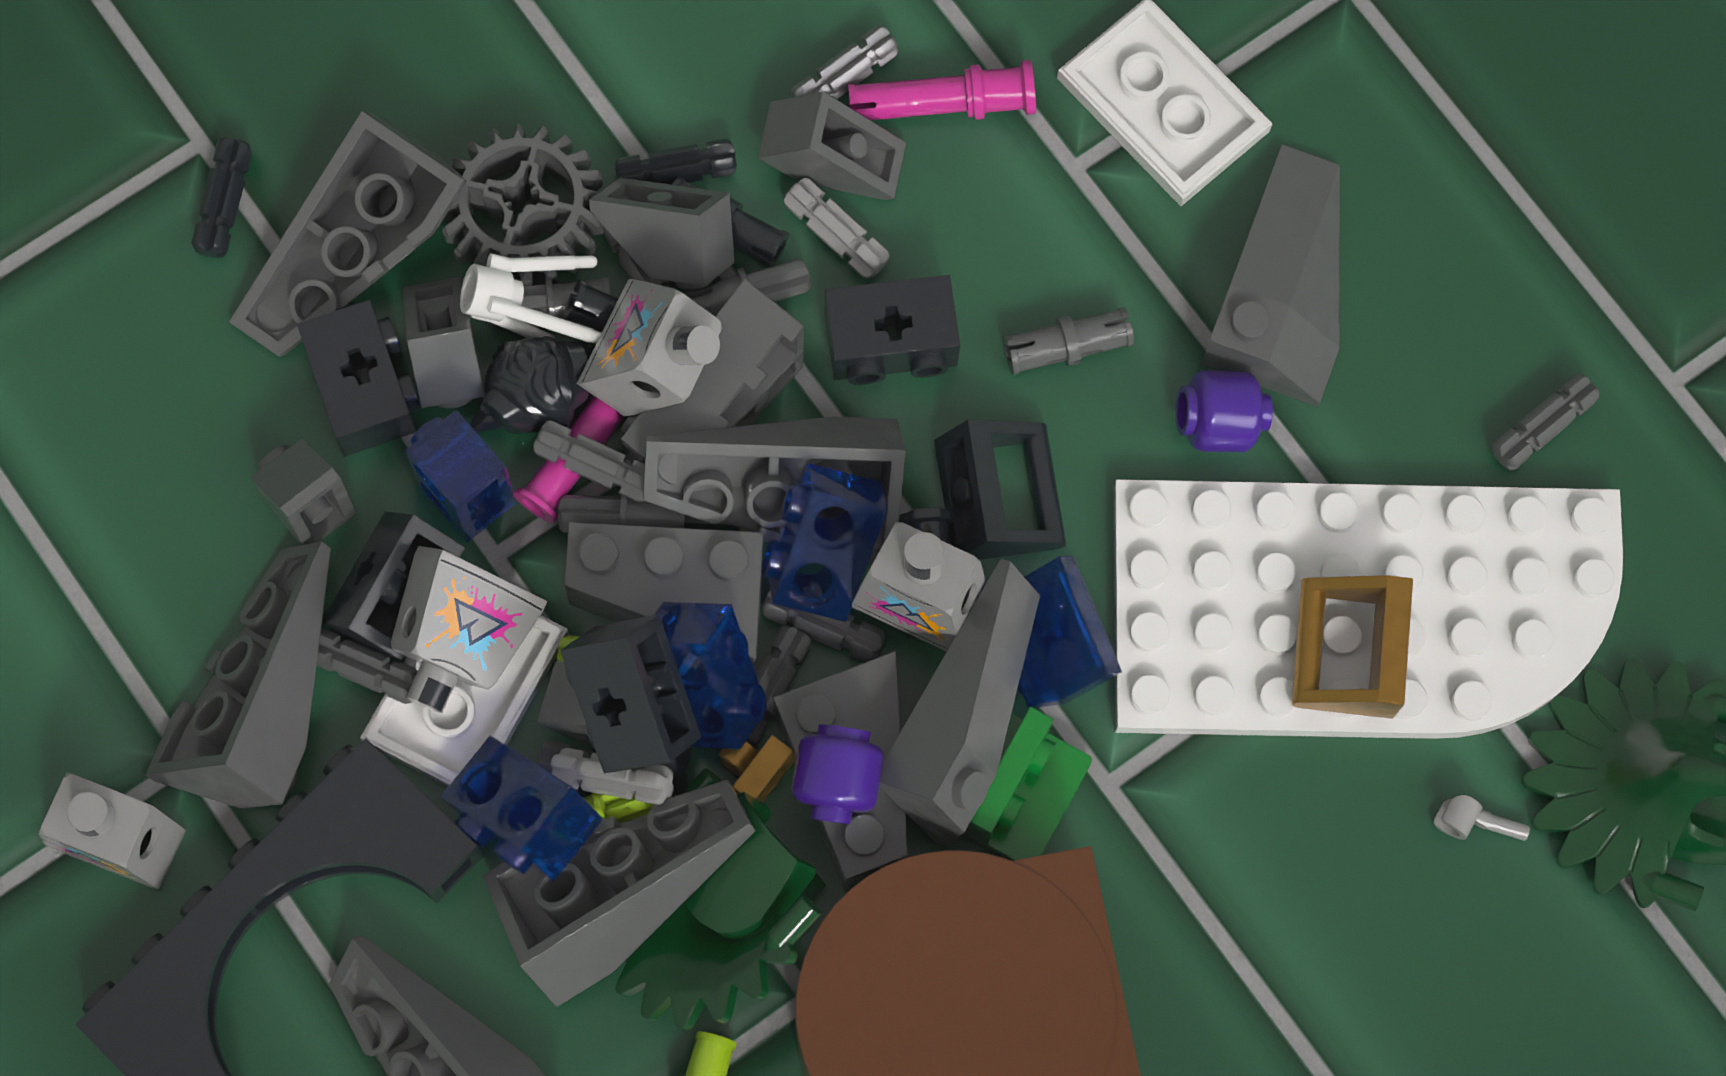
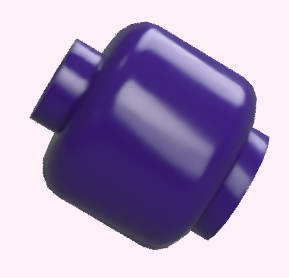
(1222, 411)
(837, 773)

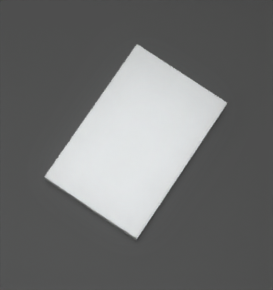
(1164, 101)
(446, 741)

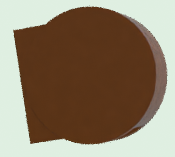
(966, 973)

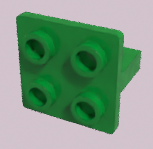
(1030, 789)

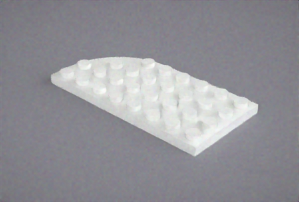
(1210, 588)

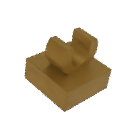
(758, 770)

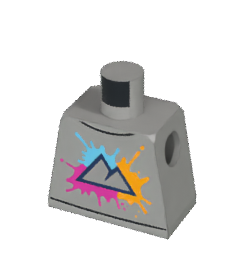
(651, 349)
(921, 585)
(459, 625)
(109, 829)

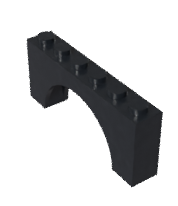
(352, 823)

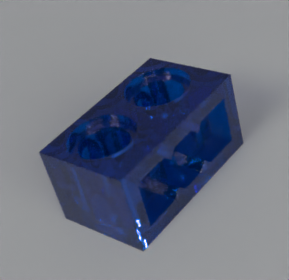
(460, 474)
(836, 543)
(714, 671)
(521, 809)

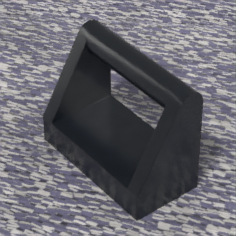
(974, 492)

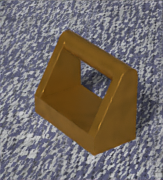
(1389, 644)

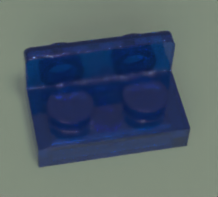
(1067, 640)

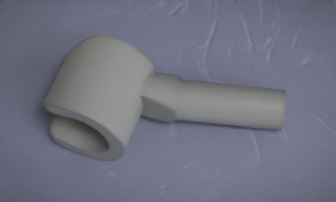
(1462, 812)

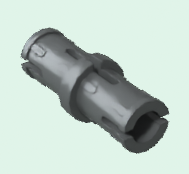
(1068, 340)

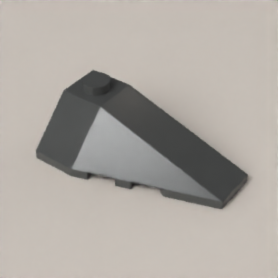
(358, 222)
(1286, 286)
(747, 470)
(255, 711)
(961, 721)
(615, 888)
(415, 1025)

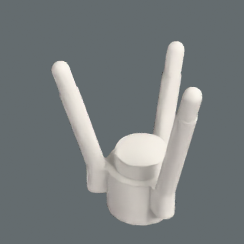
(496, 297)

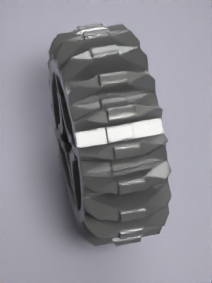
(530, 157)

